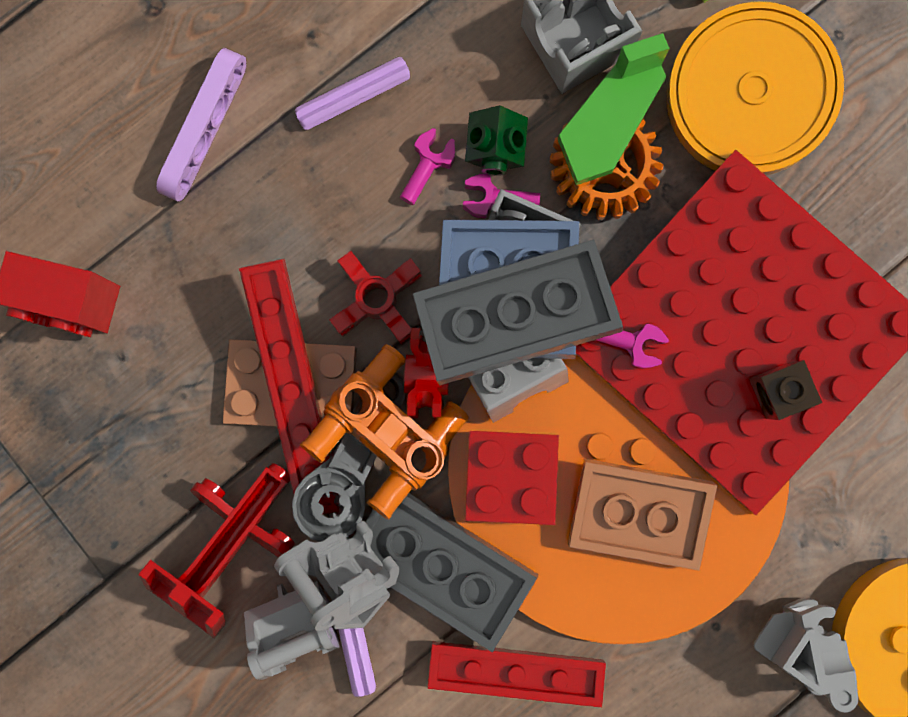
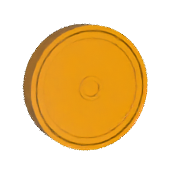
(755, 84)
(876, 633)

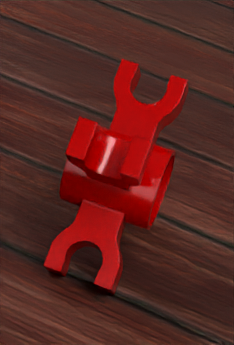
(358, 311)
(421, 380)

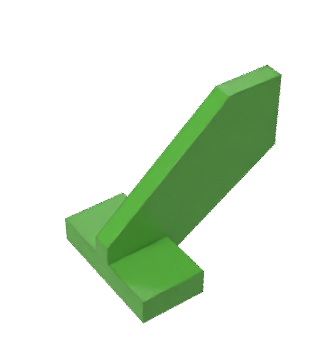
(614, 110)

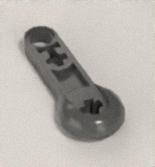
(344, 478)

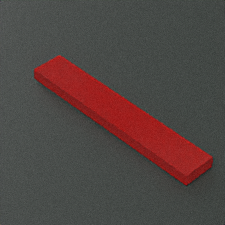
(284, 365)

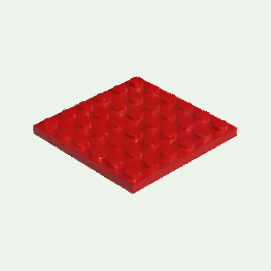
(739, 291)

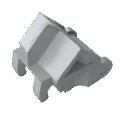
(347, 573)
(272, 627)
(810, 653)

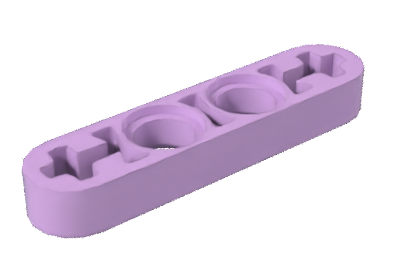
(201, 124)

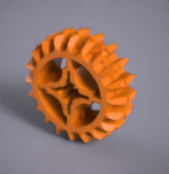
(634, 188)

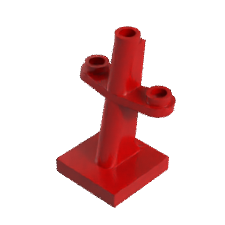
(188, 591)

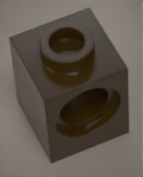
(785, 390)

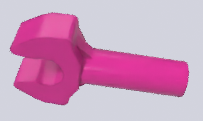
(428, 163)
(483, 183)
(633, 344)

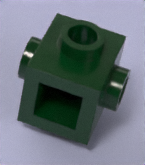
(496, 140)

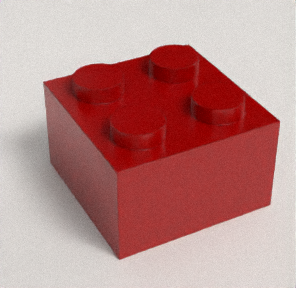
(56, 295)
(512, 477)

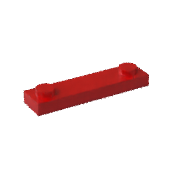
(517, 674)

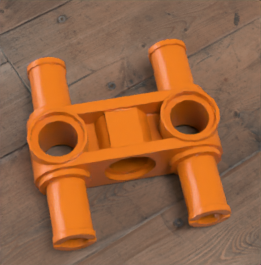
(386, 431)

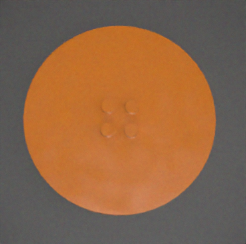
(599, 593)

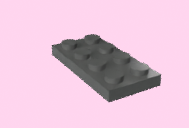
(517, 312)
(451, 570)

